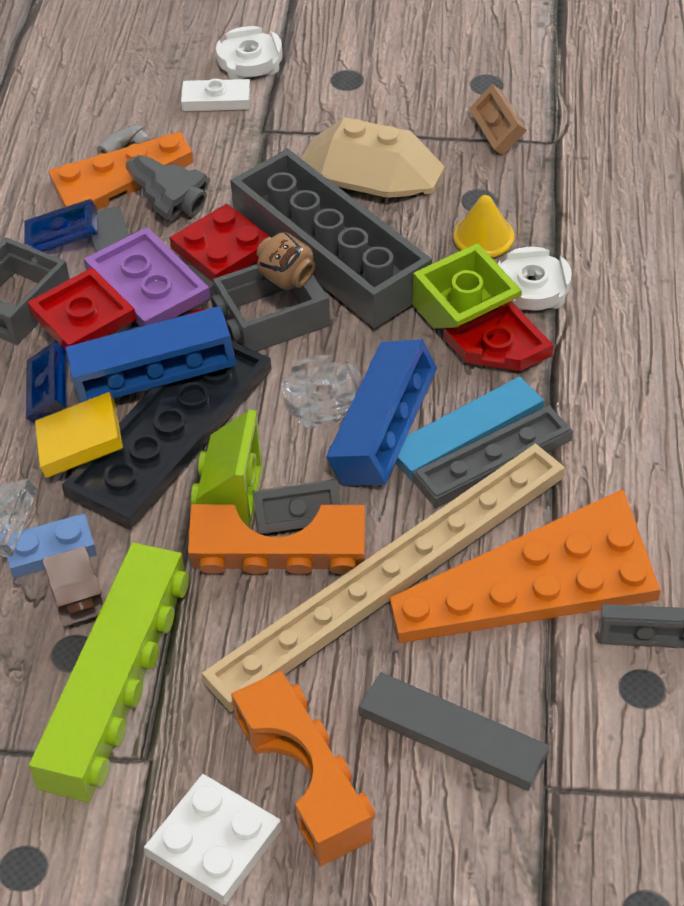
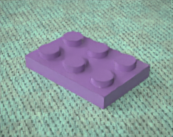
(149, 277)

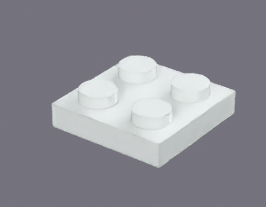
(213, 838)

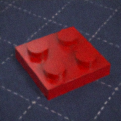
(219, 242)
(82, 309)

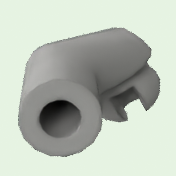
(122, 137)

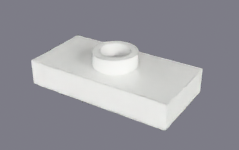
(216, 95)

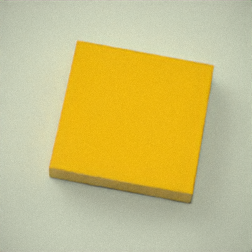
(78, 435)

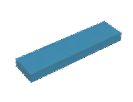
(468, 424)

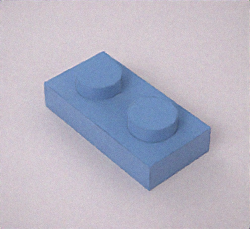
(48, 541)

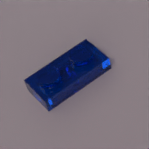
(62, 226)
(46, 382)

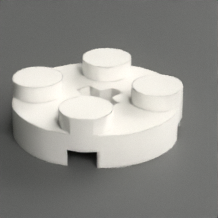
(263, 58)
(551, 277)

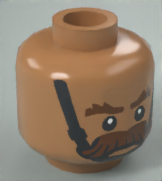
(285, 261)

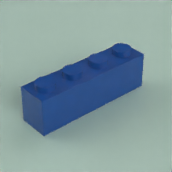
(152, 355)
(381, 413)

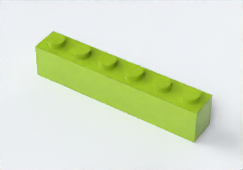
(109, 674)

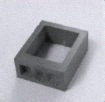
(32, 264)
(249, 285)

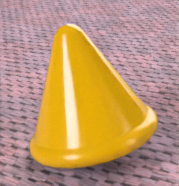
(486, 227)

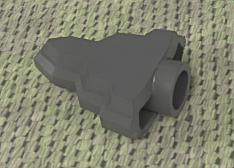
(169, 186)

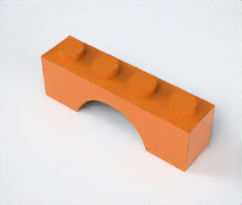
(224, 542)
(330, 811)

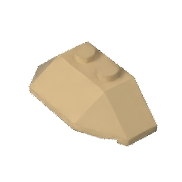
(374, 159)

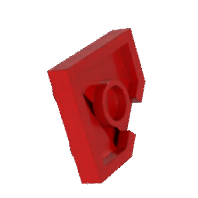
(500, 340)

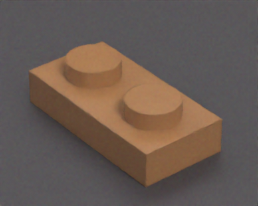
(497, 119)

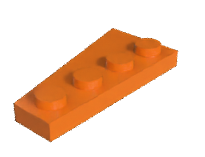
(106, 173)

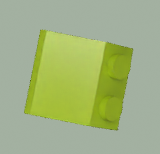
(461, 288)
(231, 466)

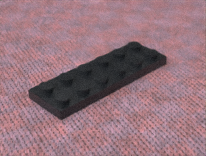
(163, 437)

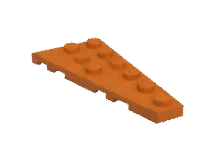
(545, 574)

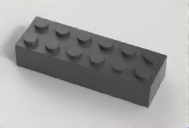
(352, 248)

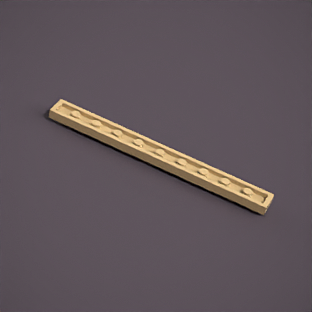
(385, 574)

